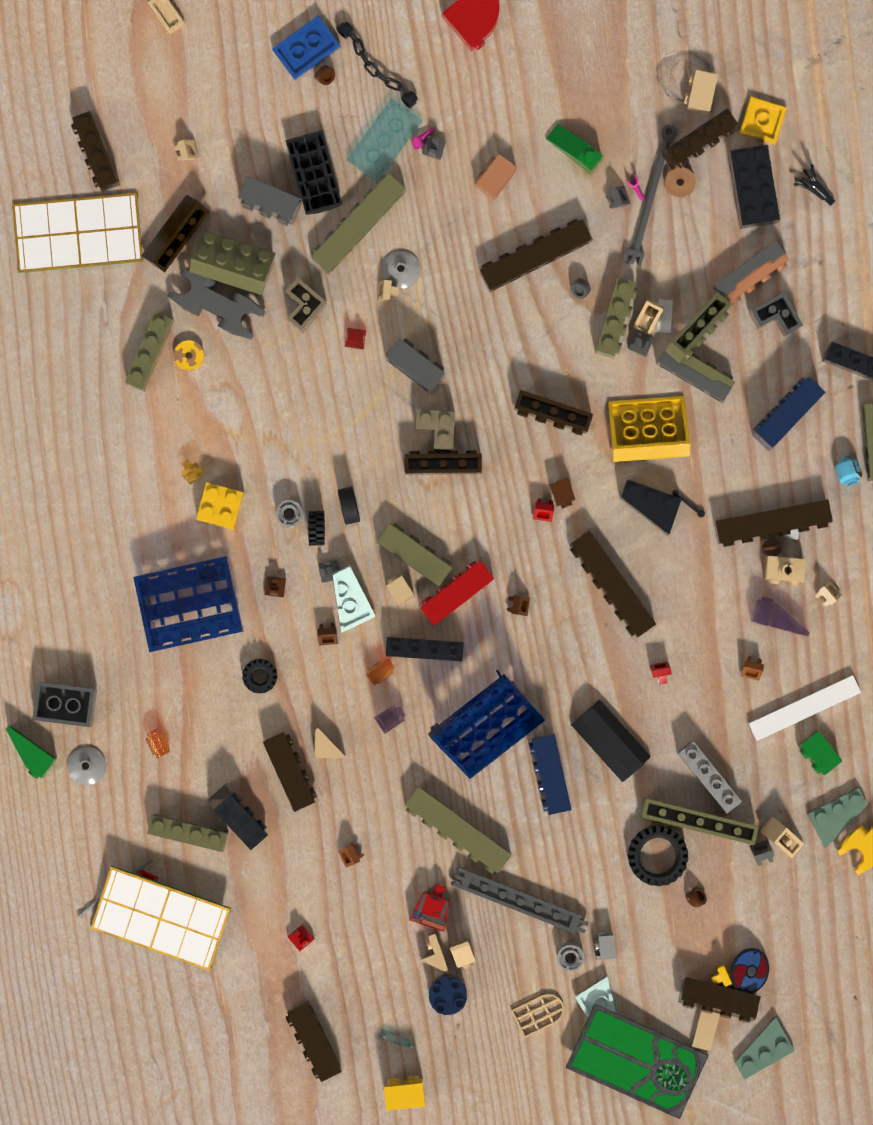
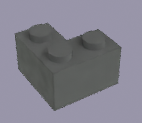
(778, 310)

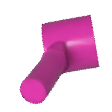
(417, 141)
(634, 184)

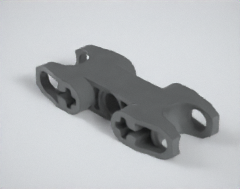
(228, 310)

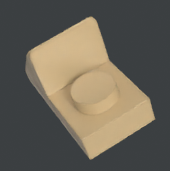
(437, 958)

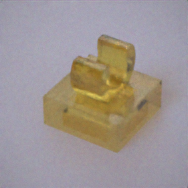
(192, 471)

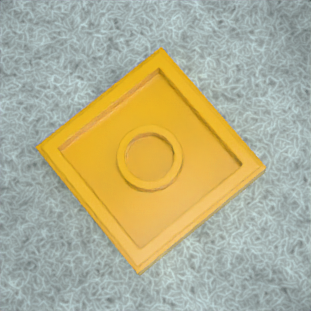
(762, 120)

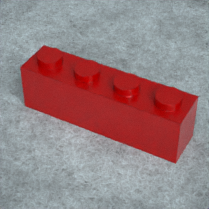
(457, 593)

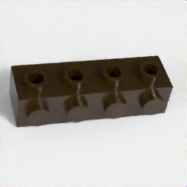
(699, 139)
(98, 158)
(175, 233)
(554, 412)
(443, 464)
(289, 771)
(719, 999)
(314, 1041)

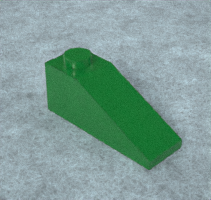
(575, 148)
(32, 755)

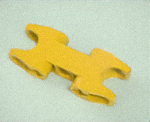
(863, 841)

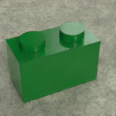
(820, 753)

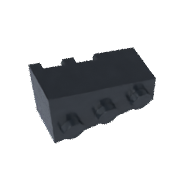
(652, 504)
(238, 817)

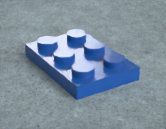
(306, 48)

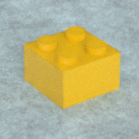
(220, 506)
(404, 1093)

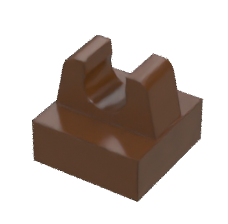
(275, 586)
(520, 605)
(327, 636)

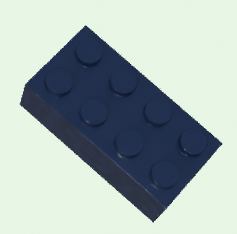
(790, 411)
(551, 774)

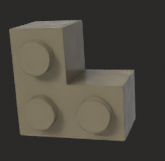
(308, 307)
(441, 423)

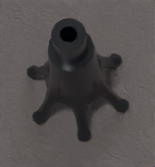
(815, 186)

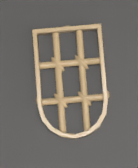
(531, 1012)

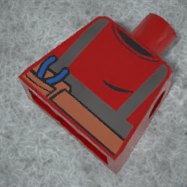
(431, 909)

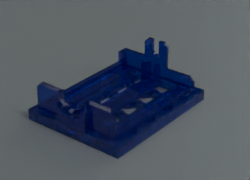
(192, 628)
(474, 711)

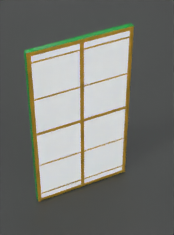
(77, 232)
(160, 918)

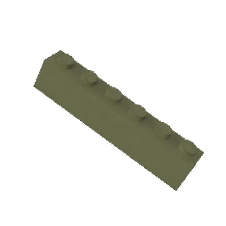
(358, 224)
(699, 821)
(457, 829)

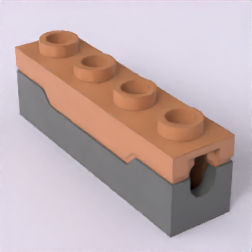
(752, 272)

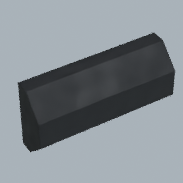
(314, 173)
(611, 741)

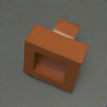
(752, 669)
(349, 855)

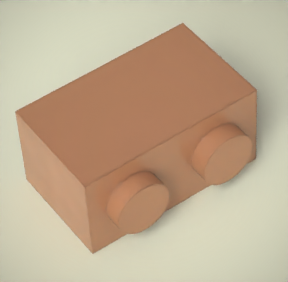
(495, 177)

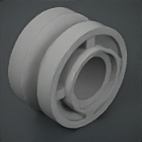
(289, 504)
(570, 965)

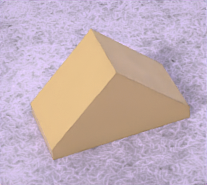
(648, 317)
(325, 747)

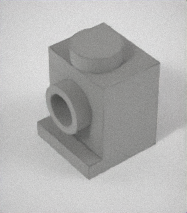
(605, 946)

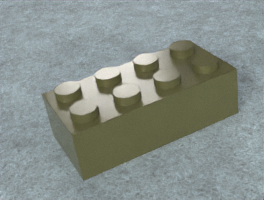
(232, 262)

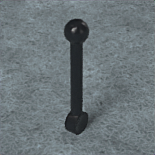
(700, 513)

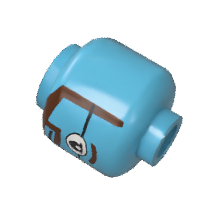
(848, 471)

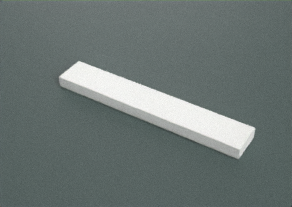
(804, 708)

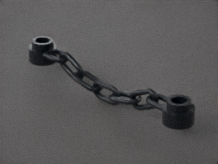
(408, 98)

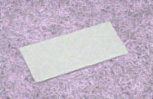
(665, 320)

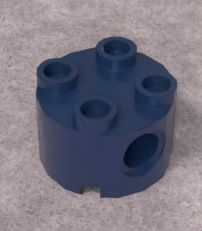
(447, 994)

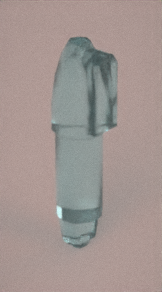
(391, 1037)

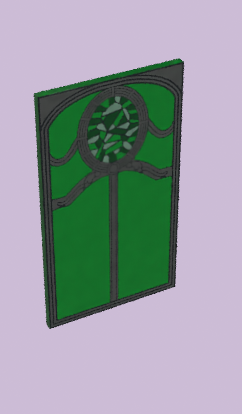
(637, 1061)

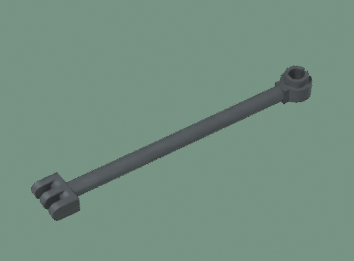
(649, 199)

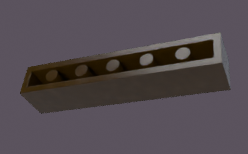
(536, 255)
(773, 521)
(613, 584)

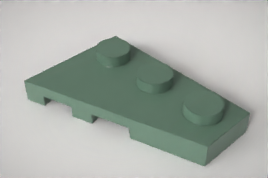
(837, 815)
(764, 1050)

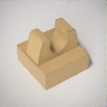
(187, 150)
(385, 290)
(830, 592)

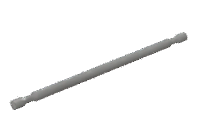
(97, 901)

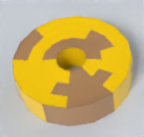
(184, 348)

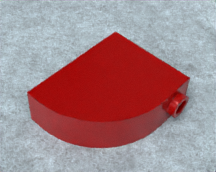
(473, 20)

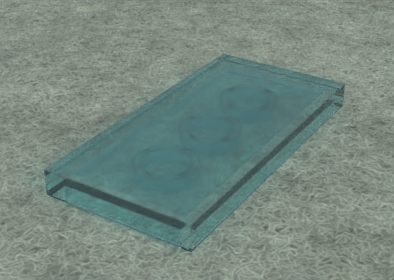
(384, 140)

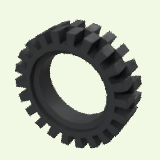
(680, 861)

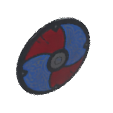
(749, 970)

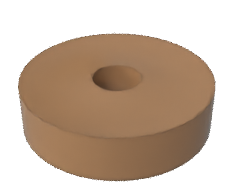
(671, 182)

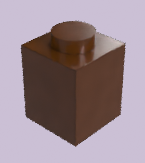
(562, 493)

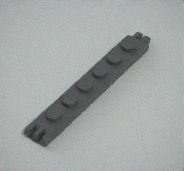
(519, 901)

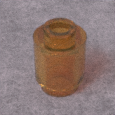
(380, 671)
(158, 743)

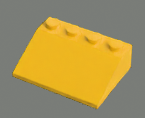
(649, 428)

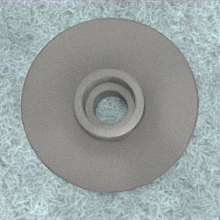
(401, 279)
(96, 765)

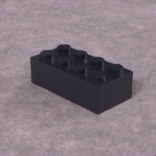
(753, 186)

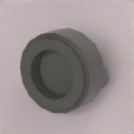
(580, 288)

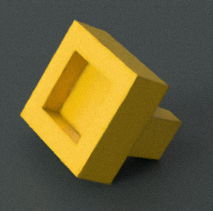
(722, 976)

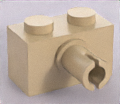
(785, 569)

